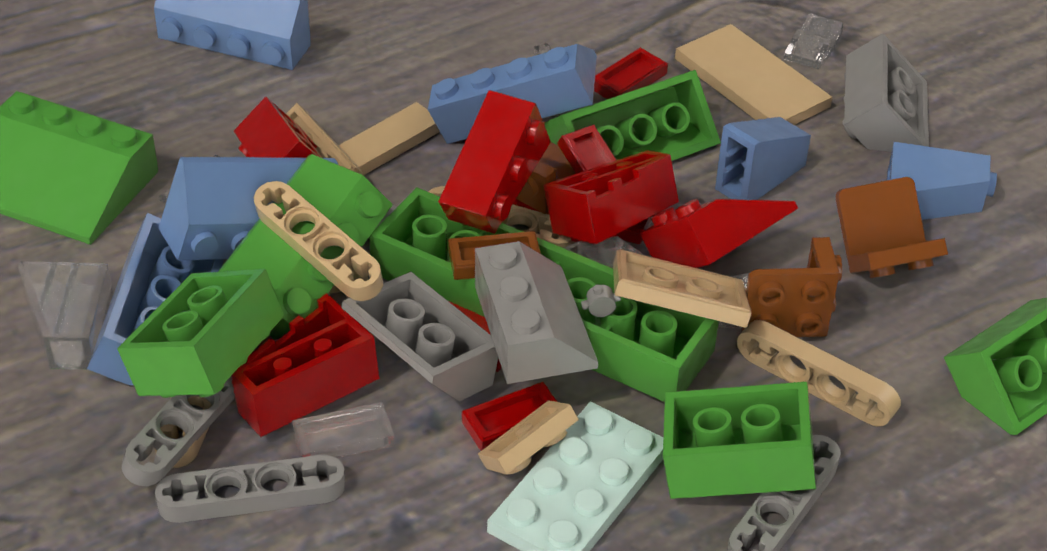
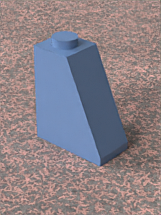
(759, 156)
(944, 178)

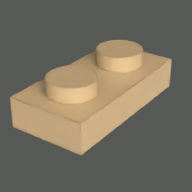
(538, 430)

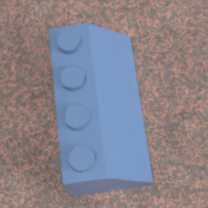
(249, 29)
(552, 80)
(214, 202)
(144, 284)

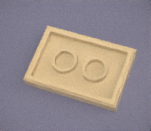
(680, 288)

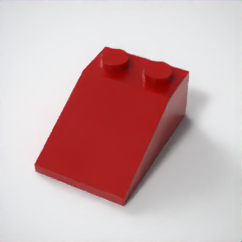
(706, 232)

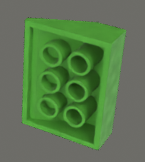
(69, 167)

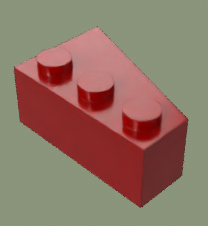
(273, 134)
(495, 162)
(611, 196)
(305, 368)

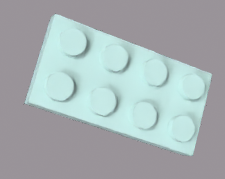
(578, 484)

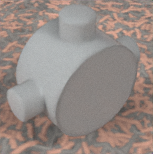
(600, 301)

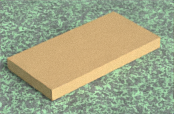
(752, 76)

